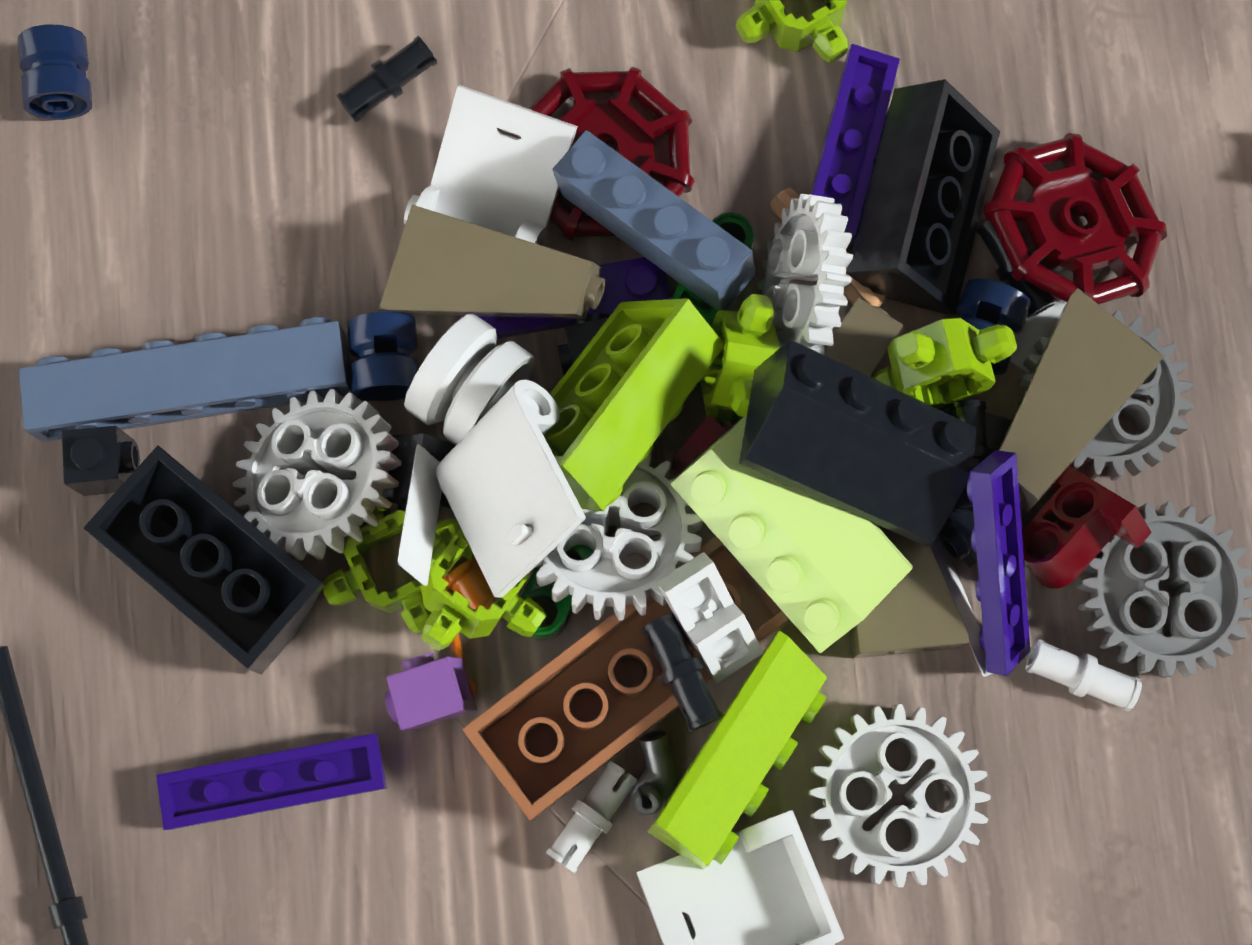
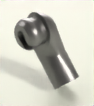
(657, 776)

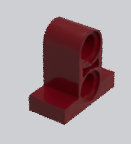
(1077, 538)

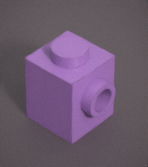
(429, 692)

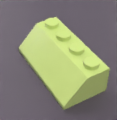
(803, 552)

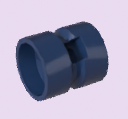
(54, 72)
(991, 304)
(384, 352)

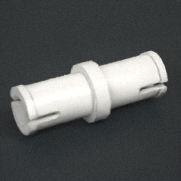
(1083, 675)
(592, 817)

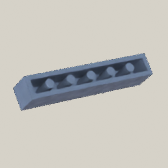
(186, 379)

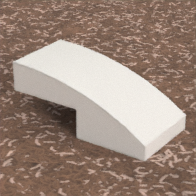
(710, 617)

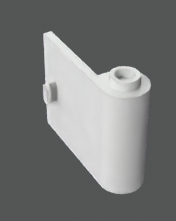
(494, 176)
(510, 487)
(756, 897)

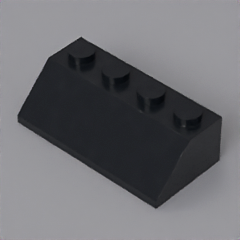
(924, 198)
(856, 442)
(206, 560)

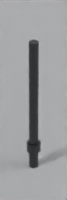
(67, 909)

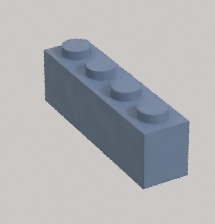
(654, 221)

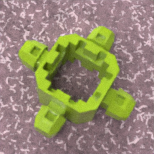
(794, 34)
(748, 342)
(946, 361)
(343, 586)
(451, 611)

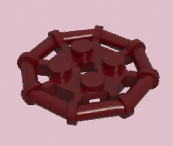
(623, 128)
(1058, 237)

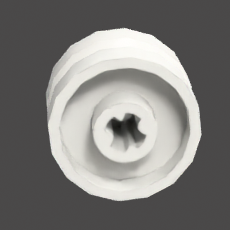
(465, 377)

